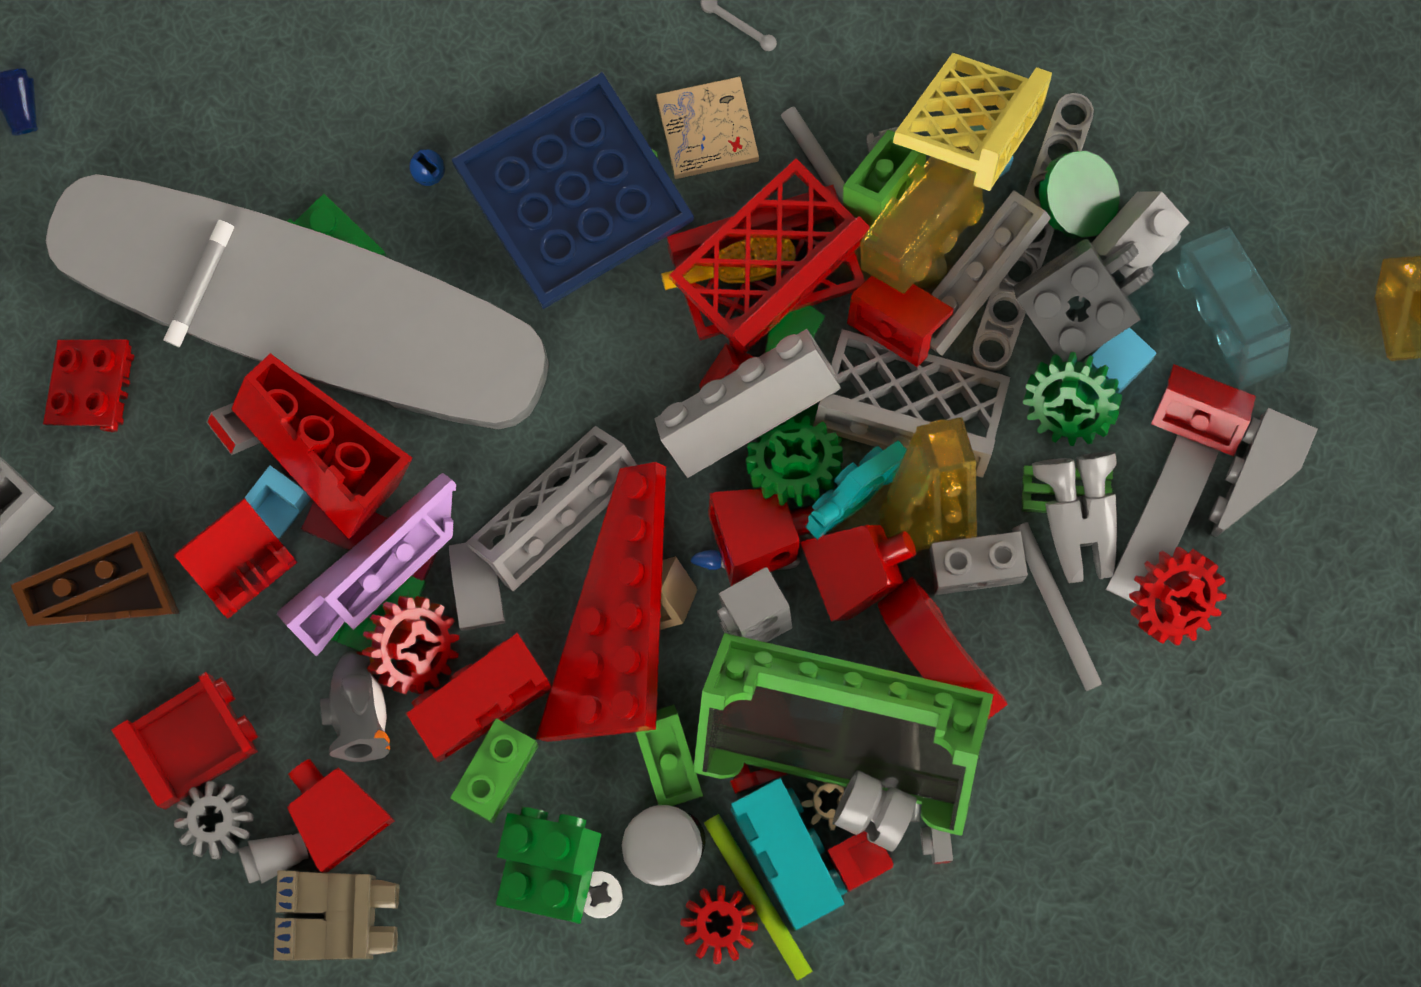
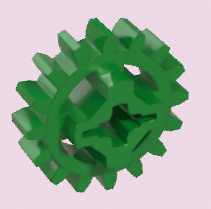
(1072, 399)
(795, 461)

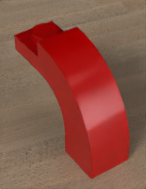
(930, 642)

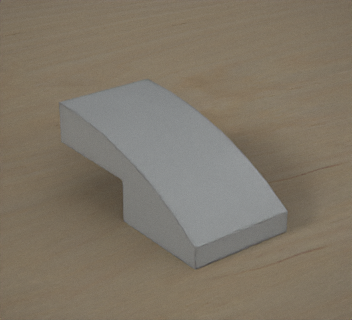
(475, 589)

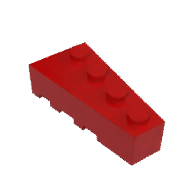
(320, 443)

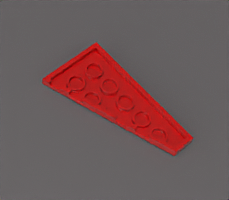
(612, 647)

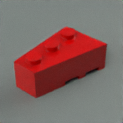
(476, 696)

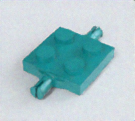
(855, 488)

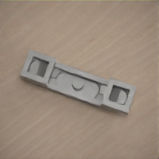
(1165, 512)

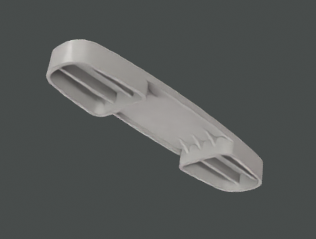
(304, 299)

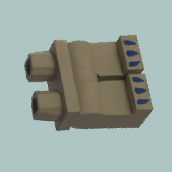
(348, 916)

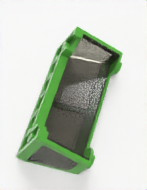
(841, 717)

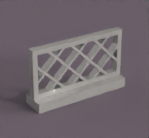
(868, 423)

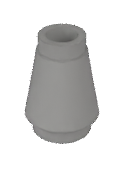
(268, 855)

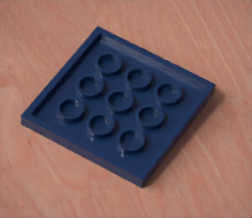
(572, 190)

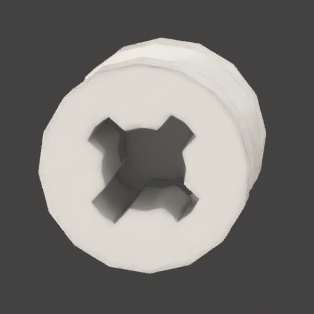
(605, 898)

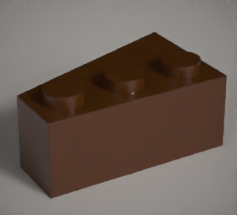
(98, 585)

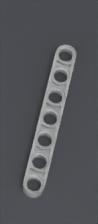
(1007, 332)

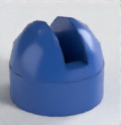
(420, 173)

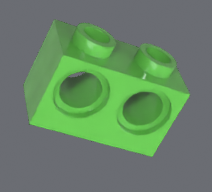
(494, 771)

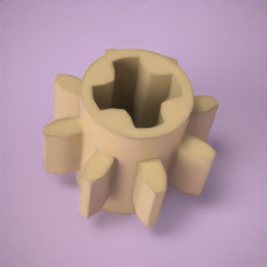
(816, 802)

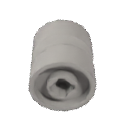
(874, 810)

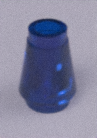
(18, 101)

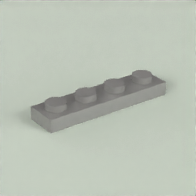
(986, 264)

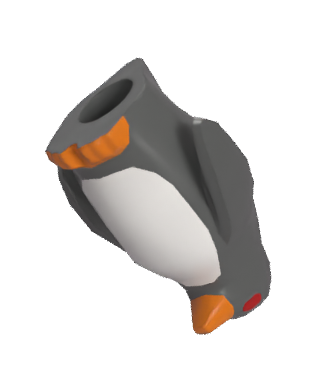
(356, 711)

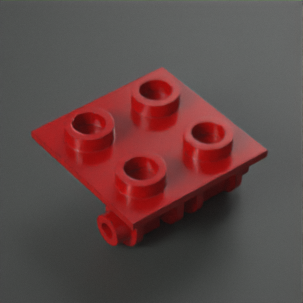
(89, 383)
(235, 558)

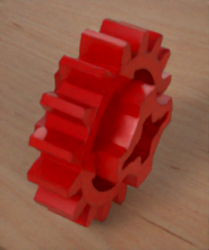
(1177, 596)
(399, 631)

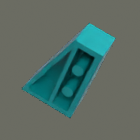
(789, 853)

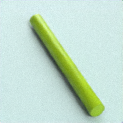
(758, 897)

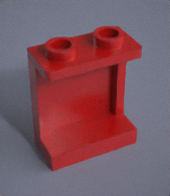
(187, 741)

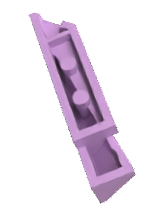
(373, 567)

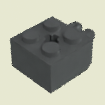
(1082, 274)

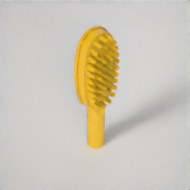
(759, 250)

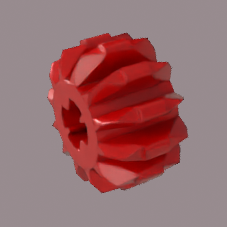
(724, 909)

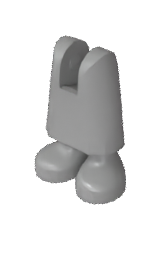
(1081, 519)

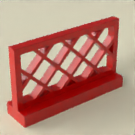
(686, 242)
(797, 283)

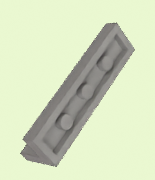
(560, 509)

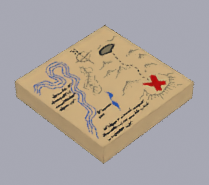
(707, 127)

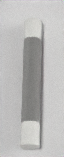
(198, 283)

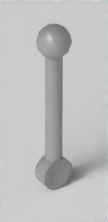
(767, 42)

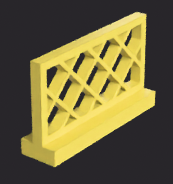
(1003, 127)

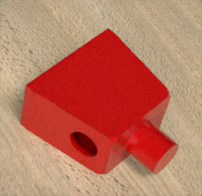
(755, 531)
(856, 567)
(334, 814)

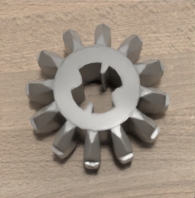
(224, 831)

